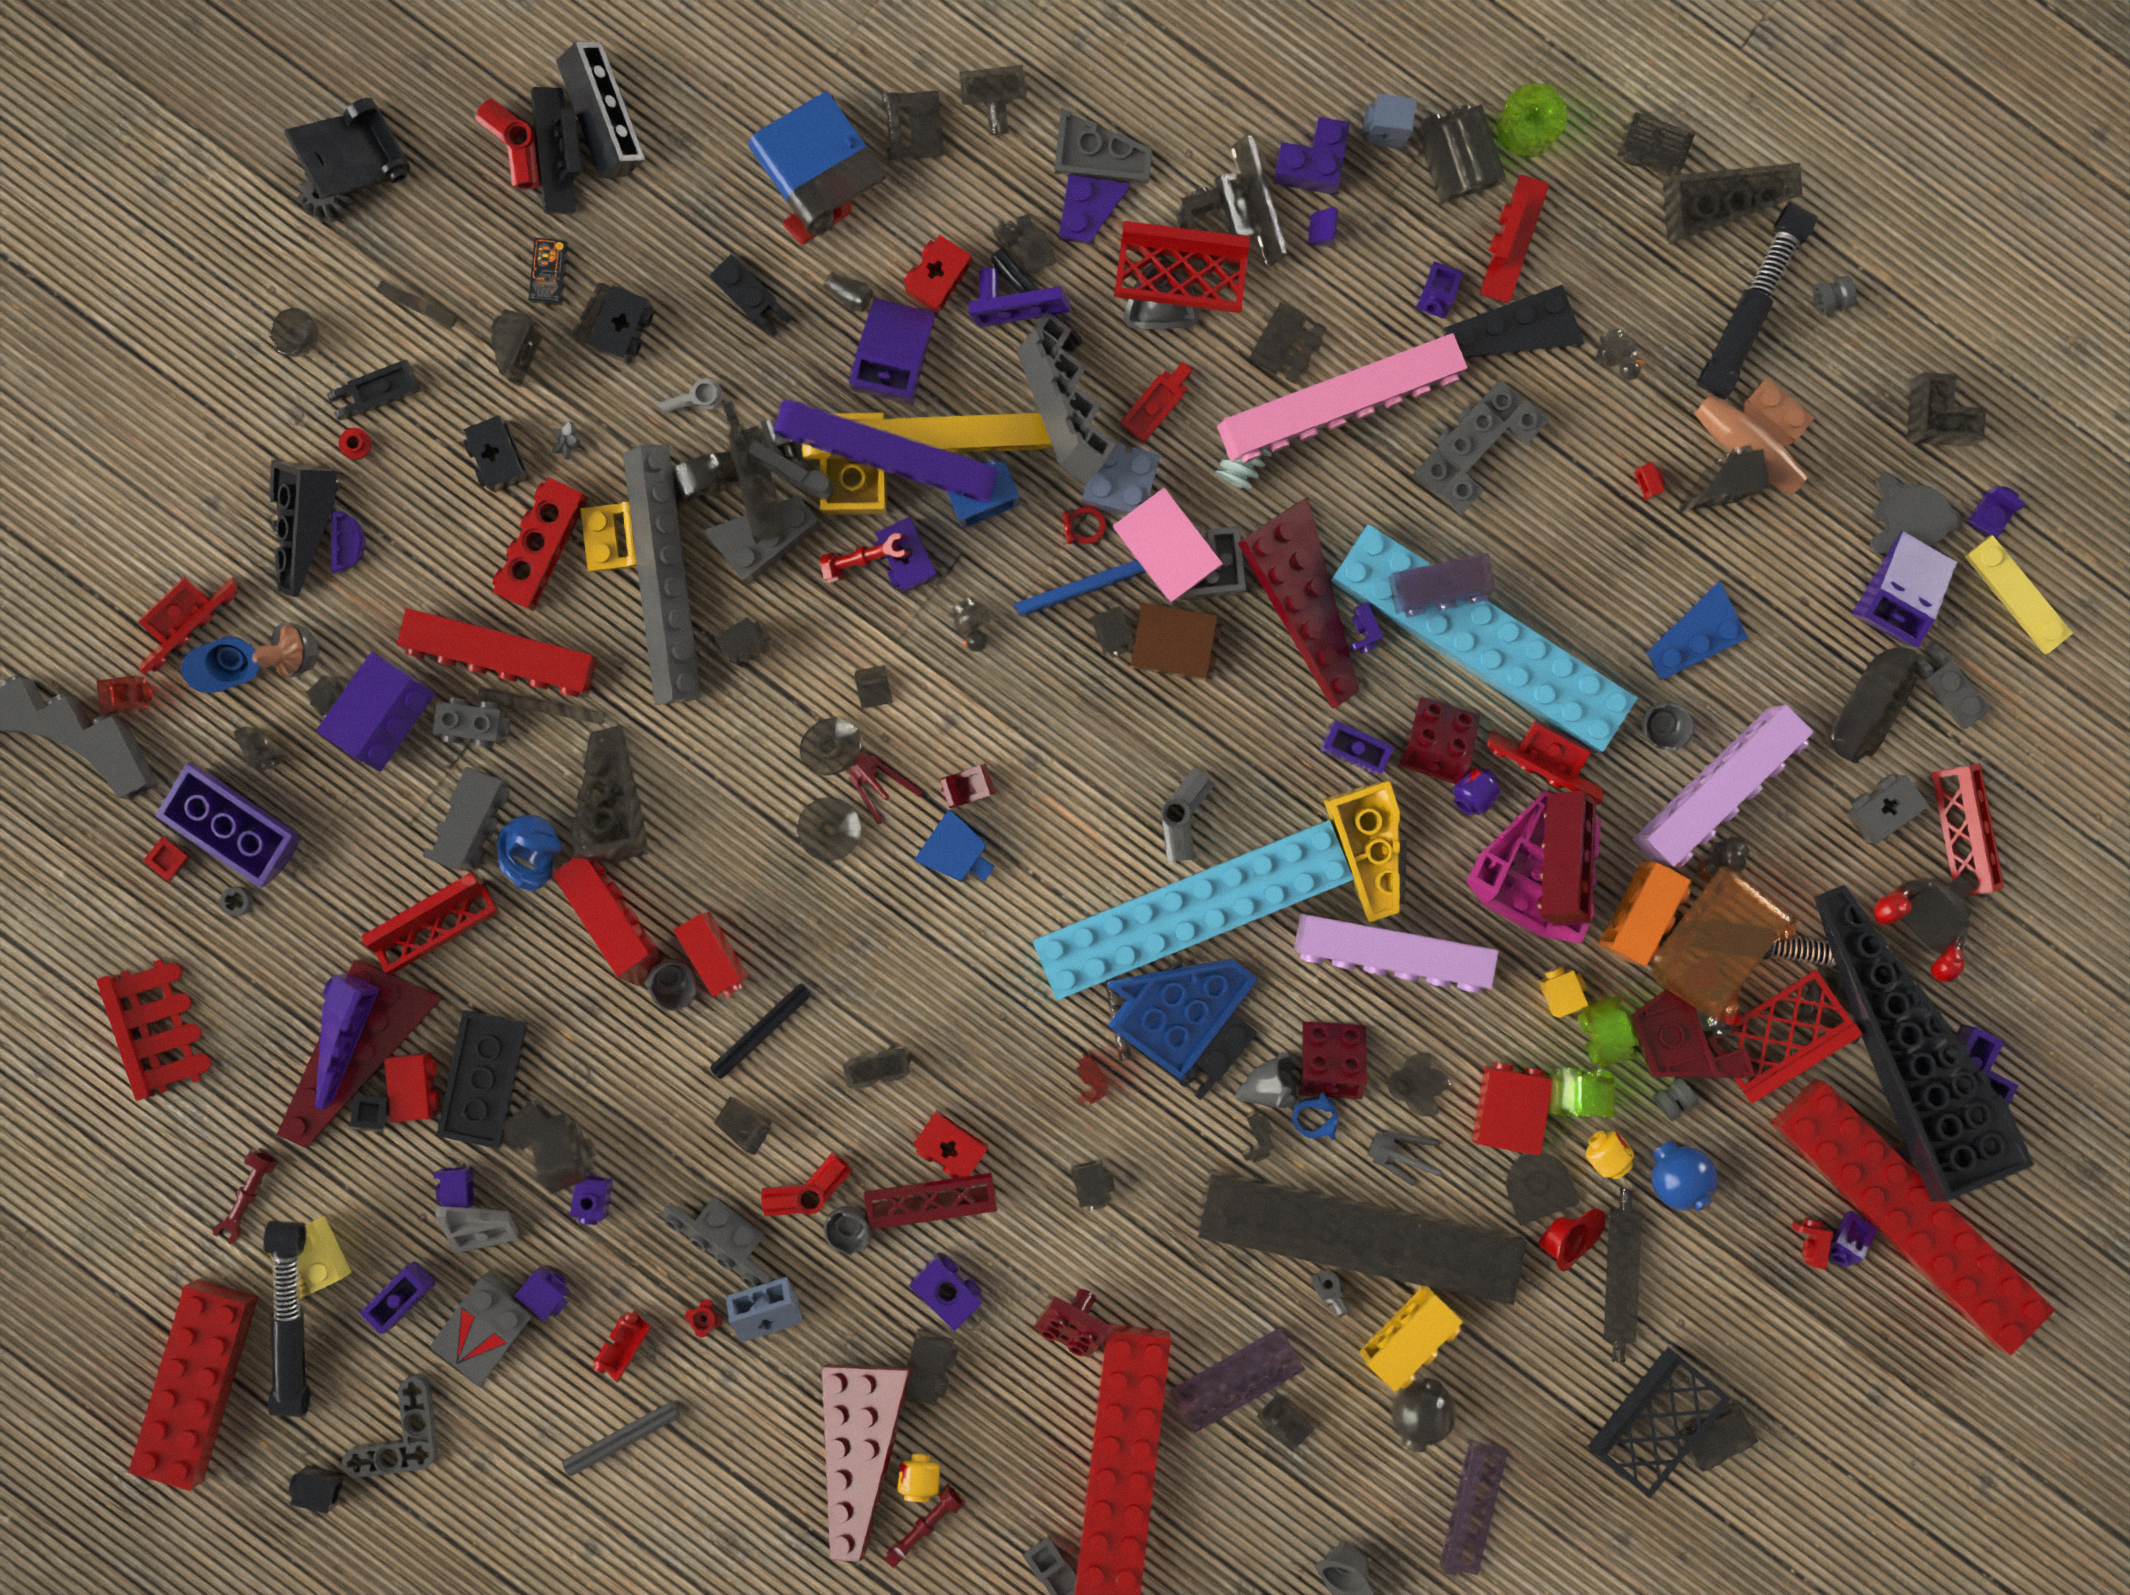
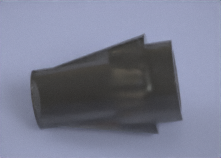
(849, 291)

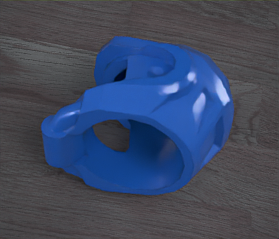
(532, 840)

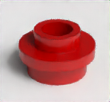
(361, 450)

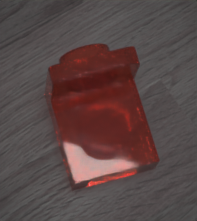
(1091, 1073)

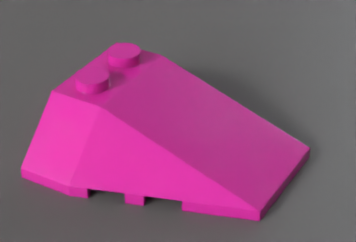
(1509, 874)

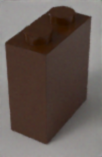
(1175, 641)

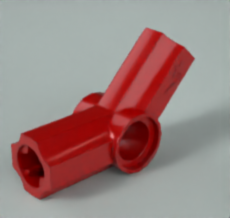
(507, 127)
(790, 1200)

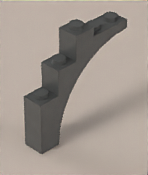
(104, 743)

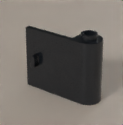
(349, 150)

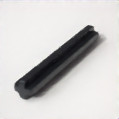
(1023, 283)
(760, 1031)

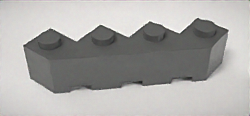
(1062, 405)

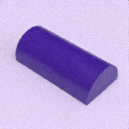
(228, 825)

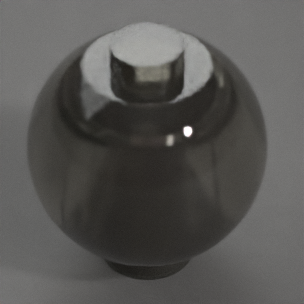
(1423, 1414)

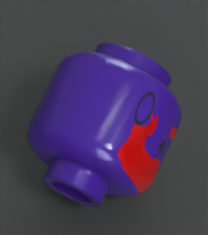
(1476, 791)

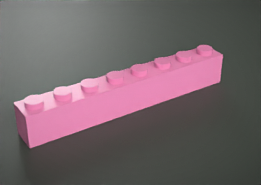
(1341, 398)

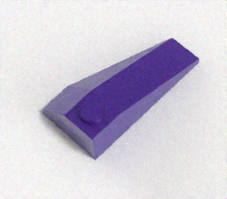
(342, 1022)

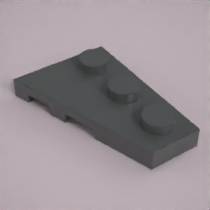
(1098, 153)

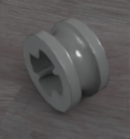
(235, 891)

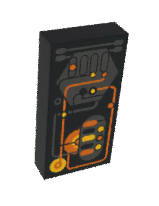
(548, 271)

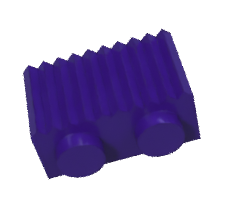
(1356, 748)
(398, 1297)

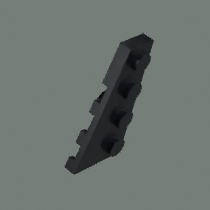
(1525, 325)

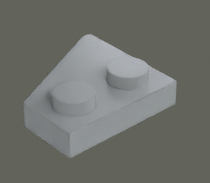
(475, 1228)

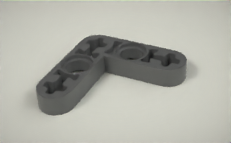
(411, 1437)

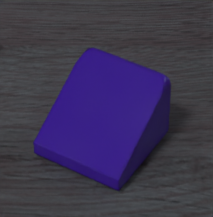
(1323, 227)

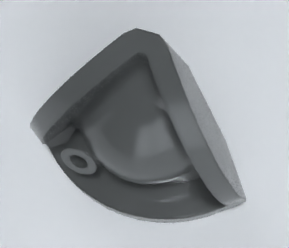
(1160, 315)

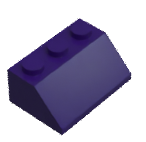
(376, 711)

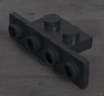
(557, 149)

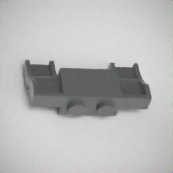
(1478, 429)

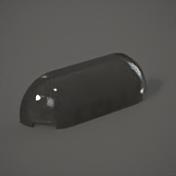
(1874, 704)

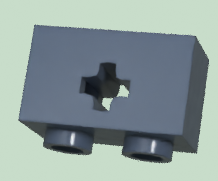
(1389, 121)
(763, 1309)

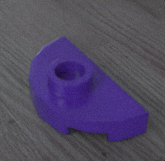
(346, 542)

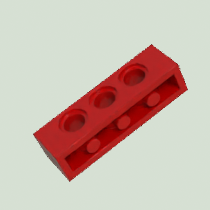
(542, 562)

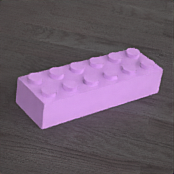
(1723, 786)
(1395, 951)

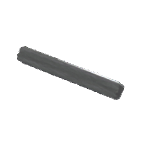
(621, 1438)

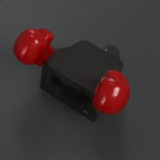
(1934, 916)

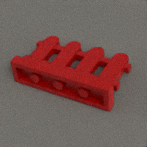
(134, 1050)

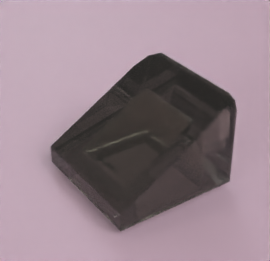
(873, 686)

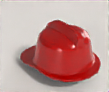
(1571, 1238)

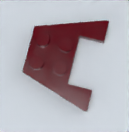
(1677, 1045)

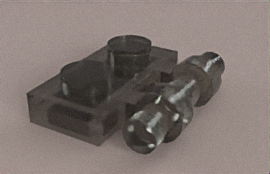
(1278, 339)

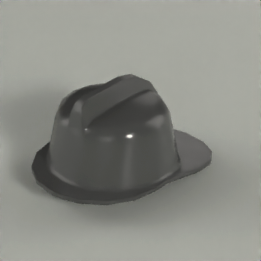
(1345, 1571)

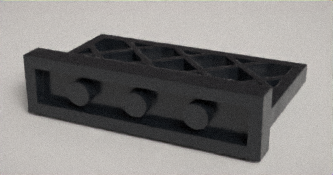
(1637, 1401)

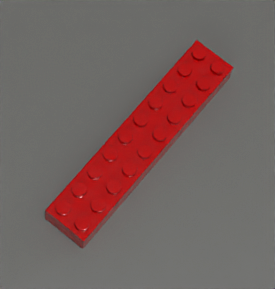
(1900, 1209)
(1122, 1461)

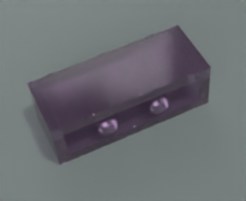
(1442, 585)

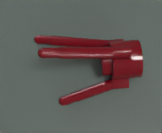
(864, 771)

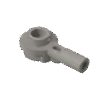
(704, 394)

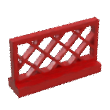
(1183, 246)
(1803, 1058)

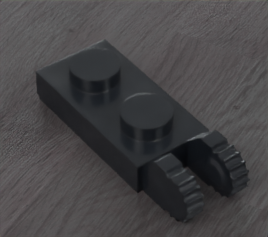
(747, 293)
(376, 389)
(1220, 1053)

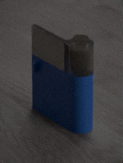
(816, 161)

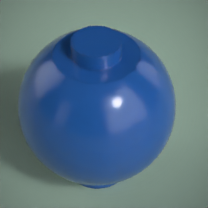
(1683, 1177)

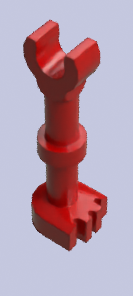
(833, 566)

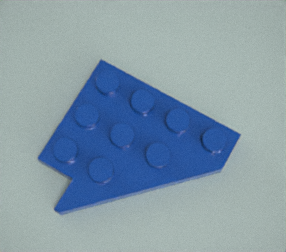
(1179, 1010)

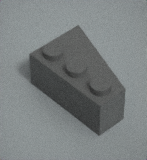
(752, 558)
(469, 820)

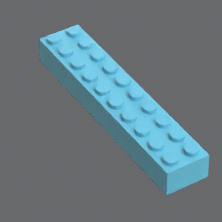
(1492, 647)
(1192, 909)

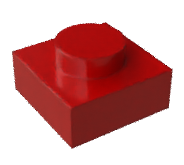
(1649, 480)
(167, 858)

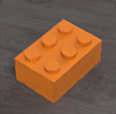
(1645, 913)

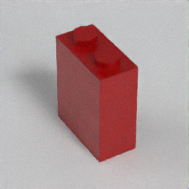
(712, 955)
(1512, 1108)

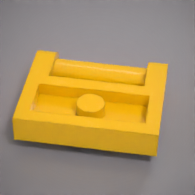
(602, 537)

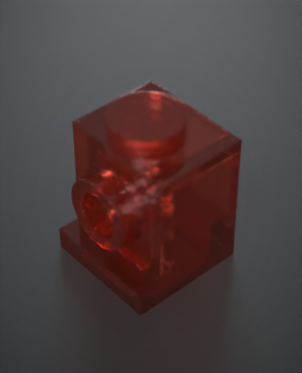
(113, 694)

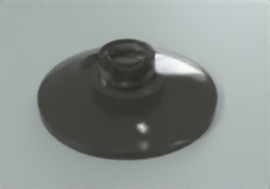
(825, 737)
(812, 833)

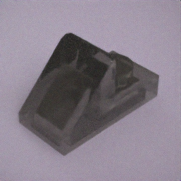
(743, 1125)

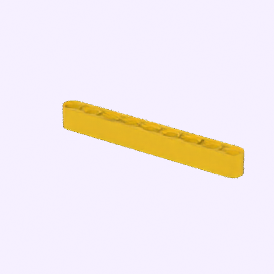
(962, 433)

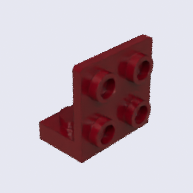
(1440, 741)
(1333, 1060)

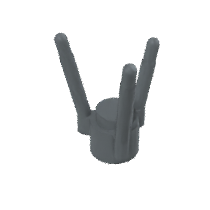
(1383, 1149)

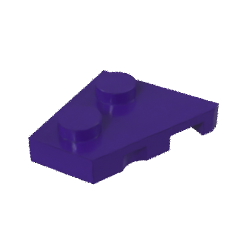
(1088, 206)

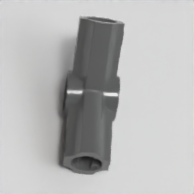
(1188, 796)

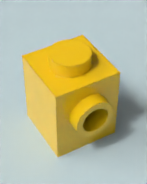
(1563, 991)

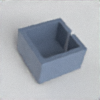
(1122, 481)

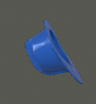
(219, 665)

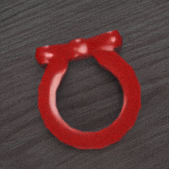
(1069, 518)

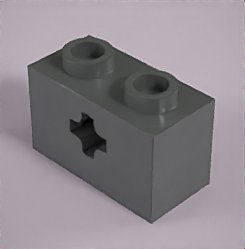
(1903, 805)

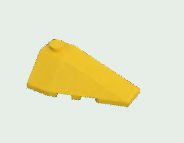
(1368, 834)

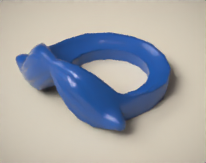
(1322, 1102)

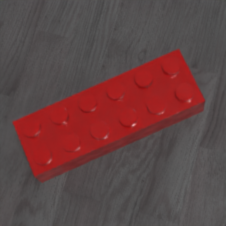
(193, 1384)

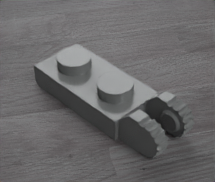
(792, 471)
(1951, 687)

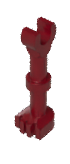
(261, 1164)
(925, 1525)

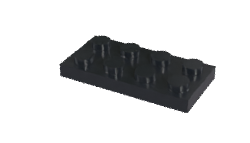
(482, 1079)

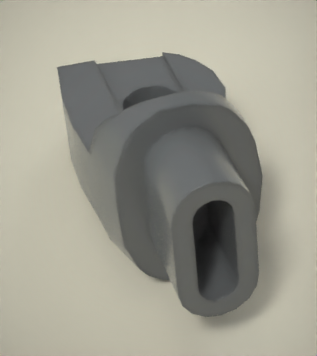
(1330, 1297)

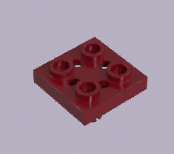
(1073, 1324)

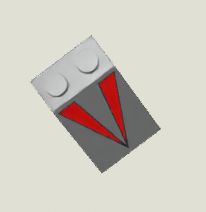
(482, 1328)

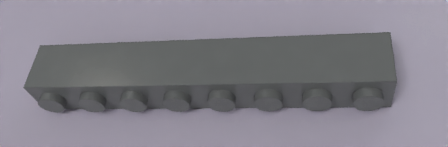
(661, 574)

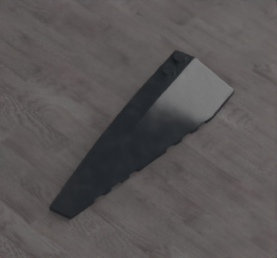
(1941, 1100)

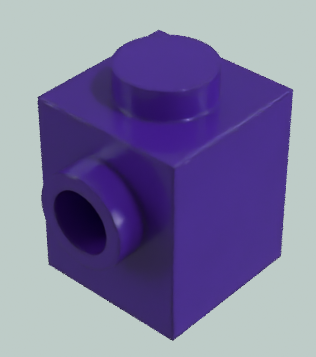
(591, 1199)
(544, 1293)

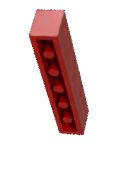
(496, 651)

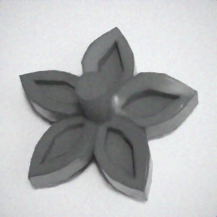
(566, 439)

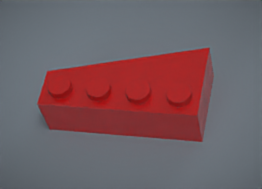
(608, 919)

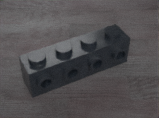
(600, 109)

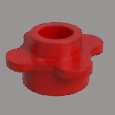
(703, 1327)

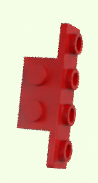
(1512, 242)
(178, 614)
(1550, 755)

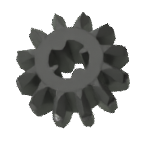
(322, 207)

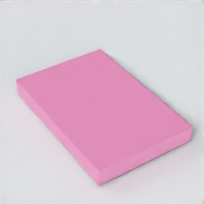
(1167, 545)

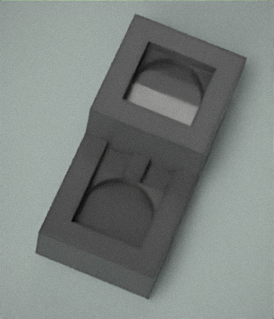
(1051, 1567)

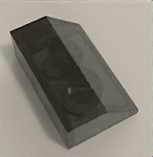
(1729, 480)

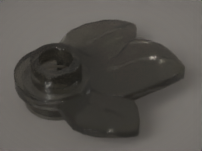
(1423, 1084)

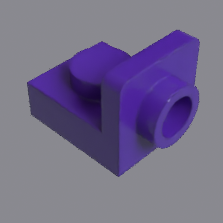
(1439, 290)
(1995, 510)
(1365, 623)
(1851, 1240)

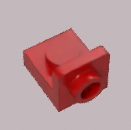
(1817, 1246)

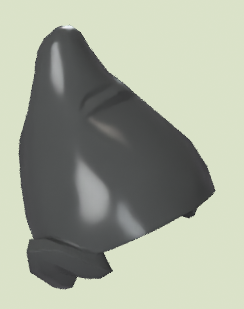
(1270, 1084)

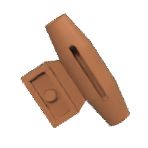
(1768, 423)

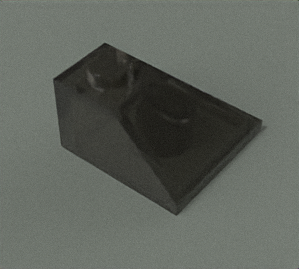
(515, 344)

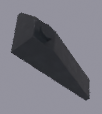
(303, 507)

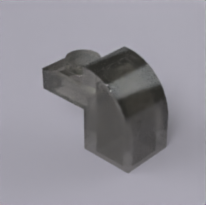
(703, 476)

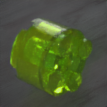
(1540, 104)
(1608, 1032)
(1582, 1095)

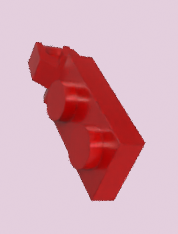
(1156, 403)

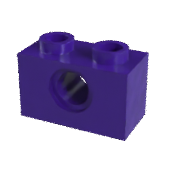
(952, 1309)

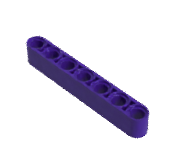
(885, 451)

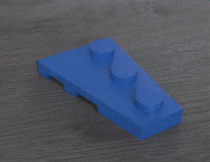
(1700, 633)

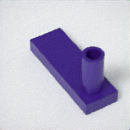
(1014, 307)

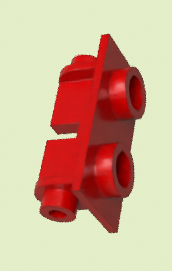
(628, 1337)

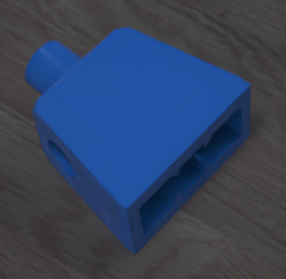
(955, 850)

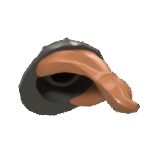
(291, 650)

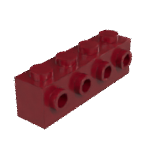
(1568, 858)

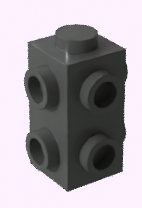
(480, 723)

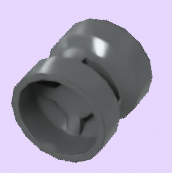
(1831, 296)
(1675, 1099)

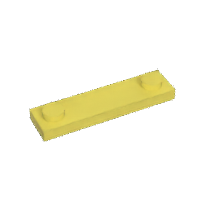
(2018, 594)

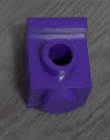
(455, 1187)

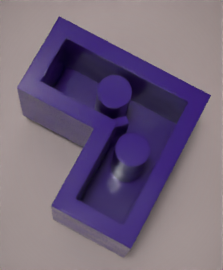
(1316, 166)
(1983, 1052)

